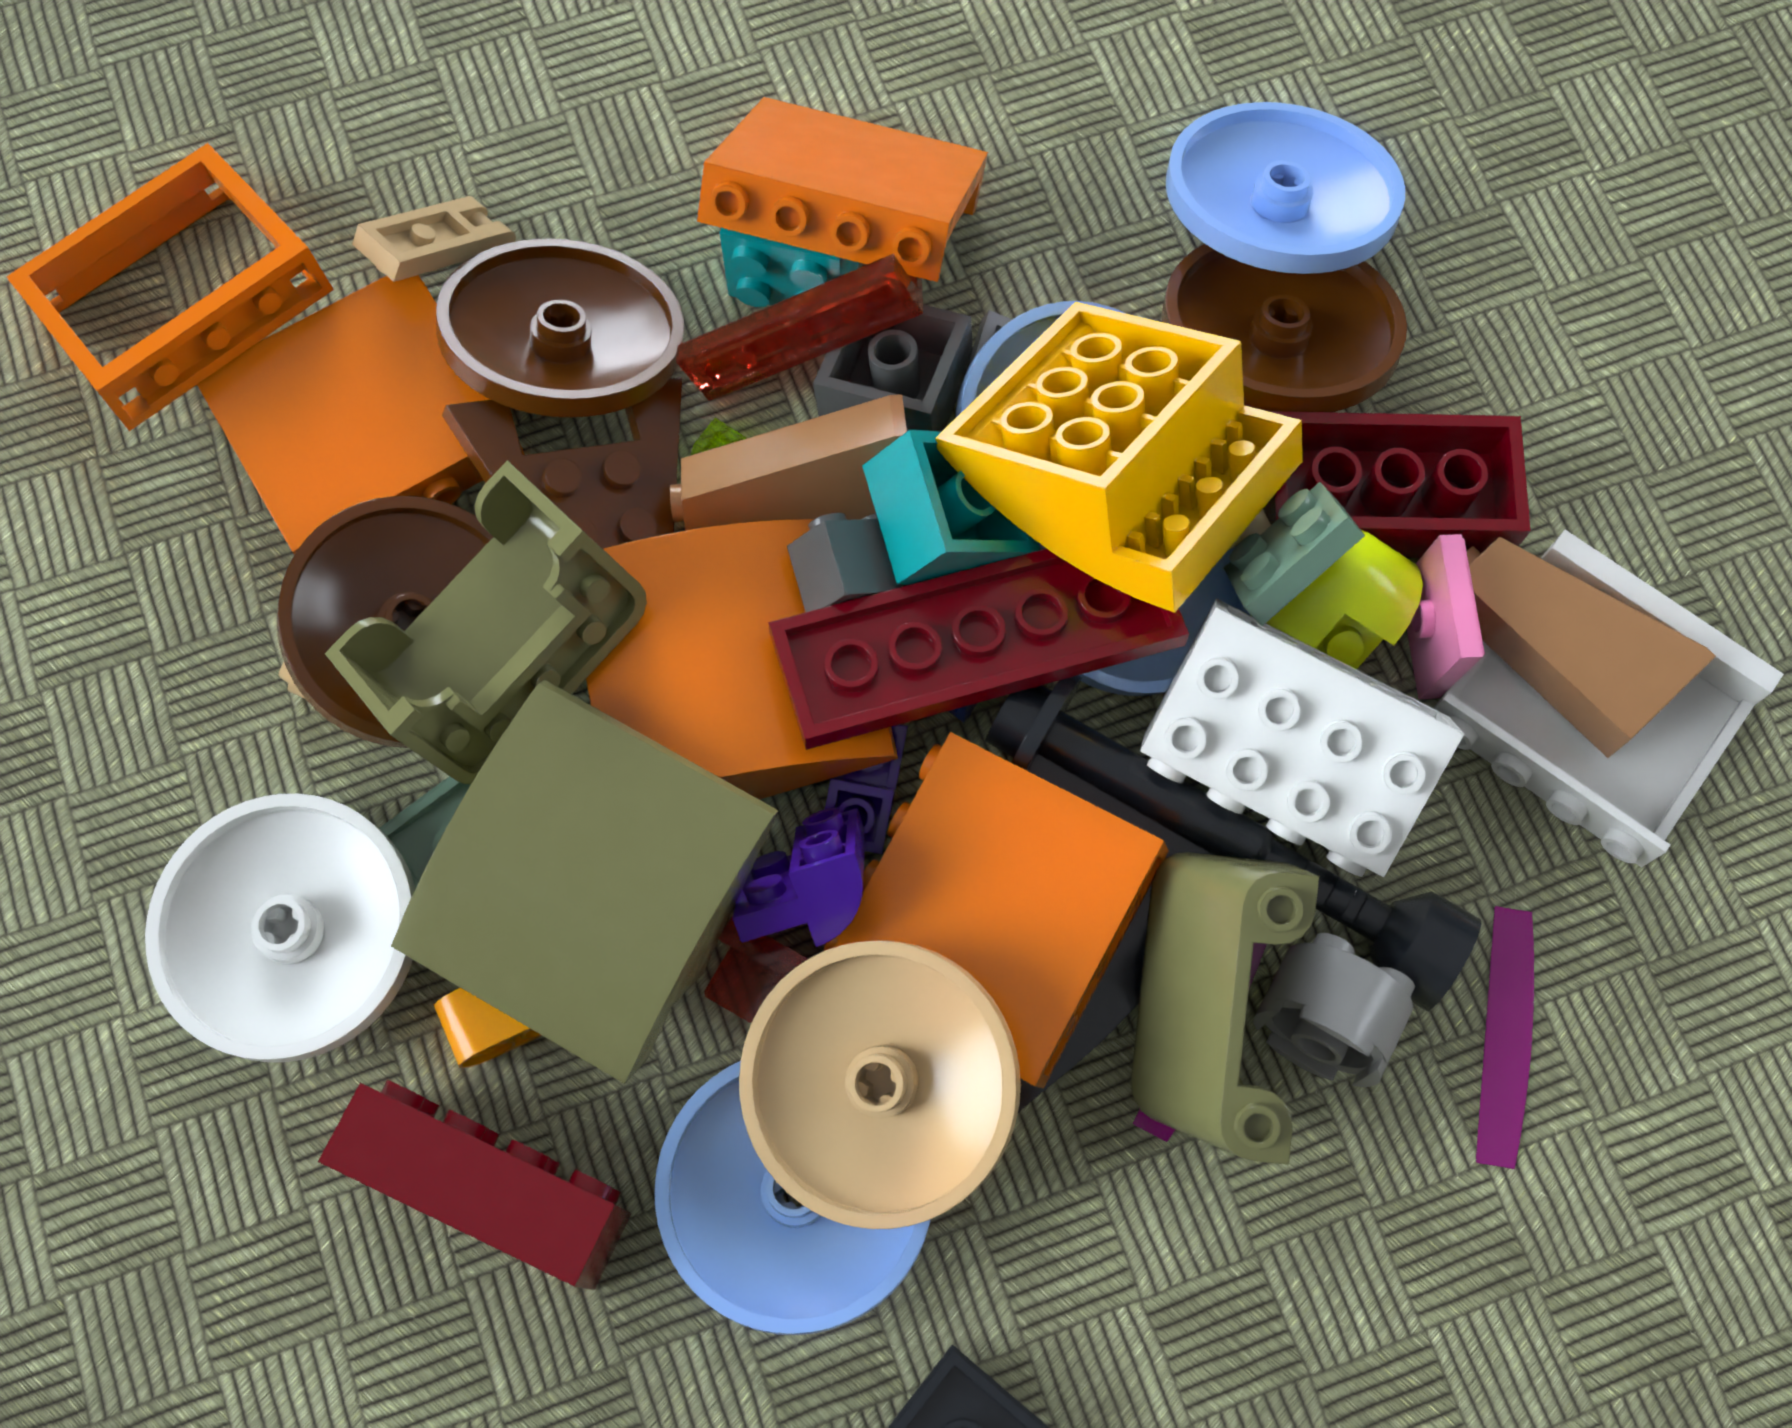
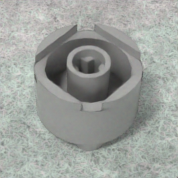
(1335, 1010)

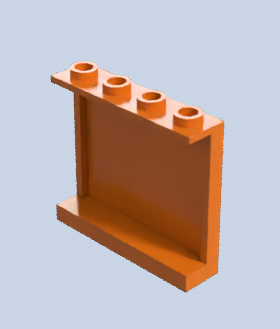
(840, 186)
(346, 408)
(1011, 888)

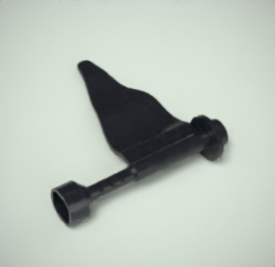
(1413, 935)

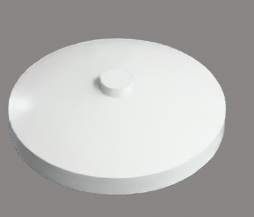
(279, 928)

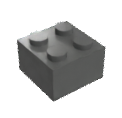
(915, 358)

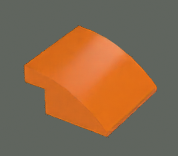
(704, 663)

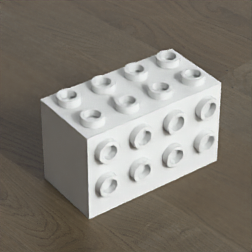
(1299, 740)

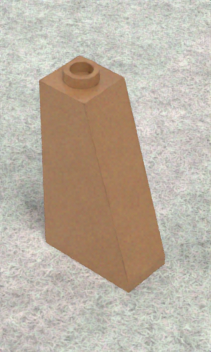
(790, 470)
(1578, 646)

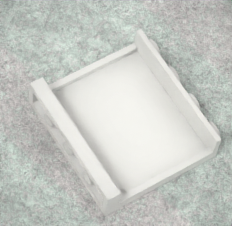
(1650, 780)

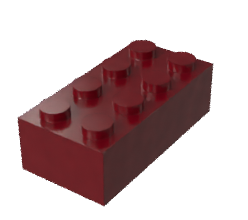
(1417, 475)
(476, 1188)

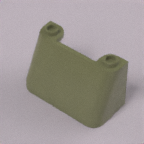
(520, 613)
(1196, 997)

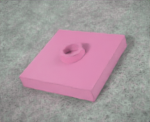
(1446, 625)

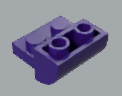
(812, 886)

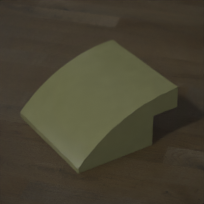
(584, 880)

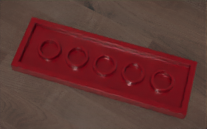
(959, 643)

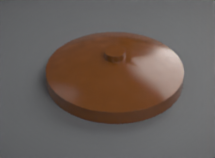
(559, 327)
(1303, 336)
(364, 563)

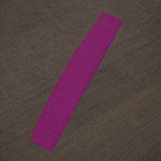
(1507, 1038)

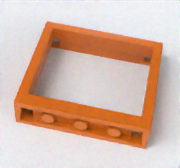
(204, 334)

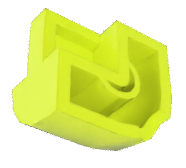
(1355, 603)

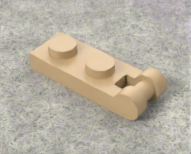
(430, 237)

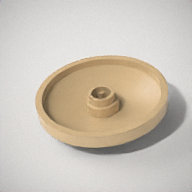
(879, 1084)

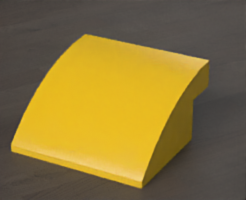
(1126, 449)

